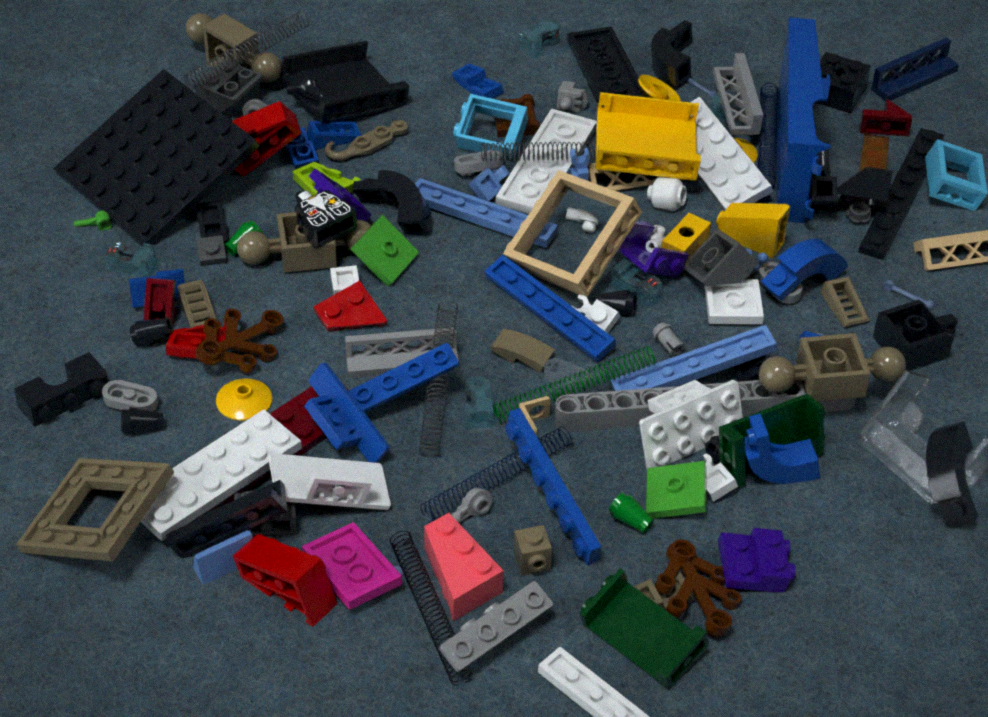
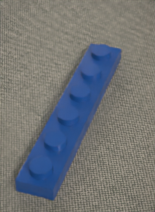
(550, 308)
(556, 493)

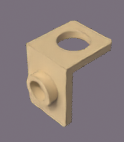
(527, 406)

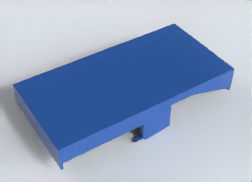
(796, 135)

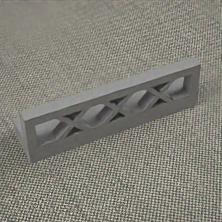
(745, 98)
(376, 360)

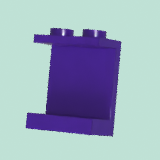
(660, 261)

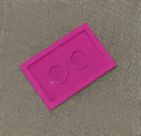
(354, 565)

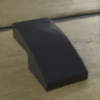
(211, 220)

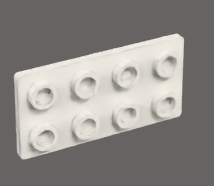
(687, 420)
(331, 481)

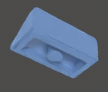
(219, 558)

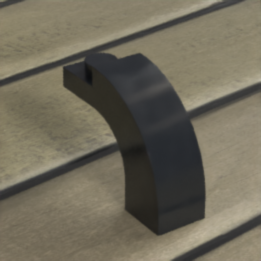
(667, 60)
(824, 187)
(413, 210)
(946, 472)

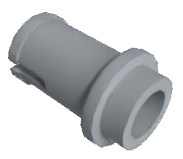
(664, 333)

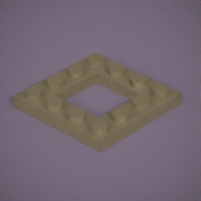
(52, 535)

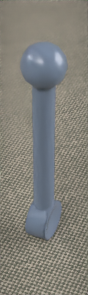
(702, 88)
(889, 285)

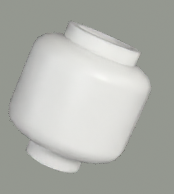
(667, 194)

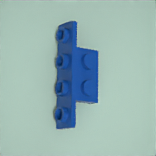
(405, 377)
(342, 417)

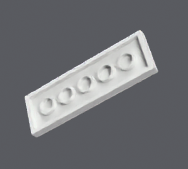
(724, 164)
(532, 177)
(218, 472)

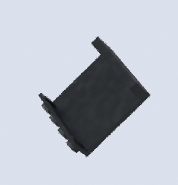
(348, 81)

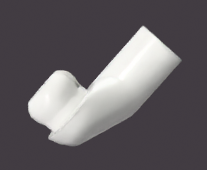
(582, 216)
(656, 238)

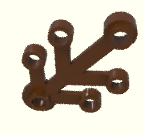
(213, 352)
(683, 556)

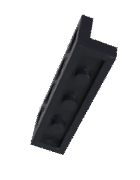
(229, 520)

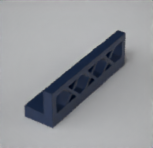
(914, 75)

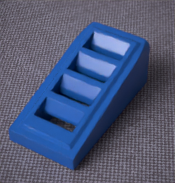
(329, 132)

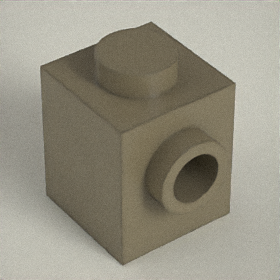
(532, 550)

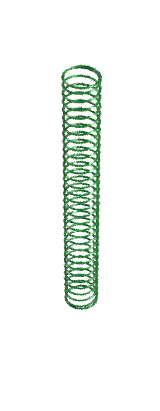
(582, 383)

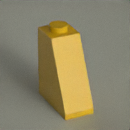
(756, 225)

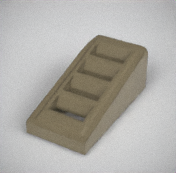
(844, 285)
(191, 293)

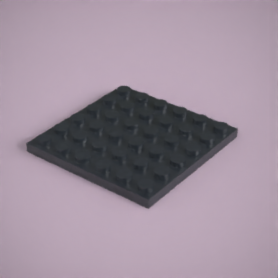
(156, 158)

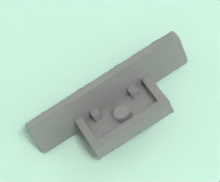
(495, 626)

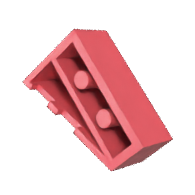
(461, 566)

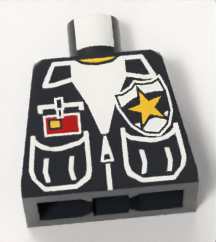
(324, 217)

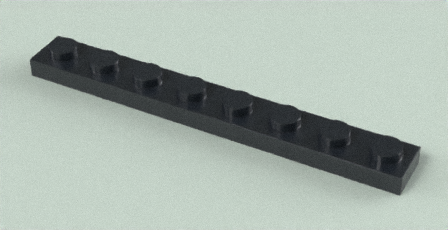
(901, 195)

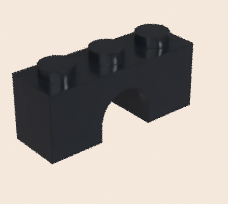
(44, 401)

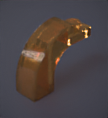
(874, 151)

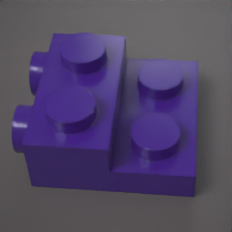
(325, 183)
(756, 560)

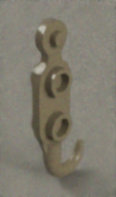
(368, 142)

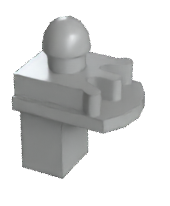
(571, 98)

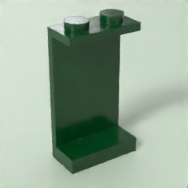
(785, 423)
(643, 630)

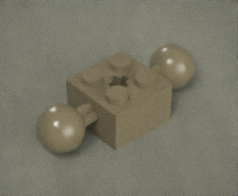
(224, 34)
(294, 247)
(832, 368)

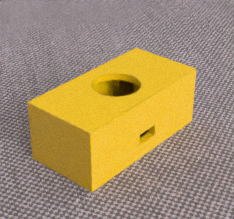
(691, 223)

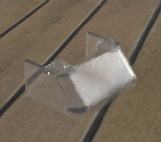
(894, 441)

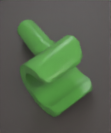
(101, 220)

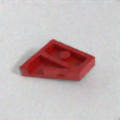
(350, 309)
(185, 341)

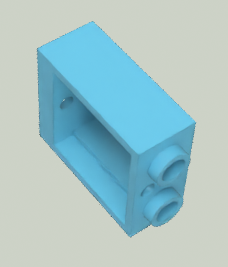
(496, 108)
(942, 185)

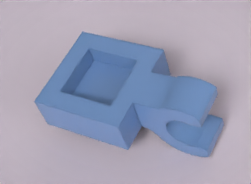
(580, 164)
(487, 183)

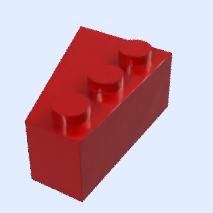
(271, 128)
(288, 574)

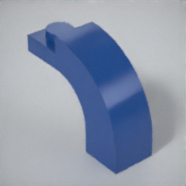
(802, 261)
(779, 462)

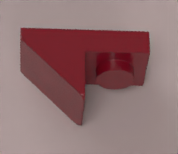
(891, 121)
(160, 299)

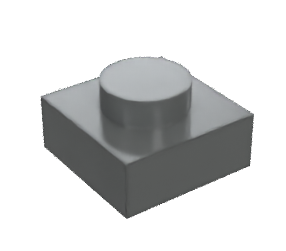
(211, 250)

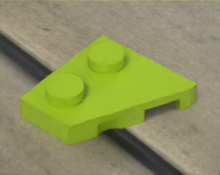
(302, 177)

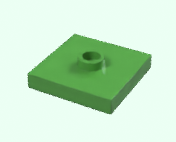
(384, 250)
(676, 490)

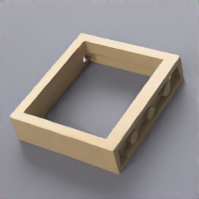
(600, 252)

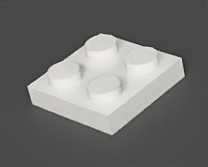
(734, 303)

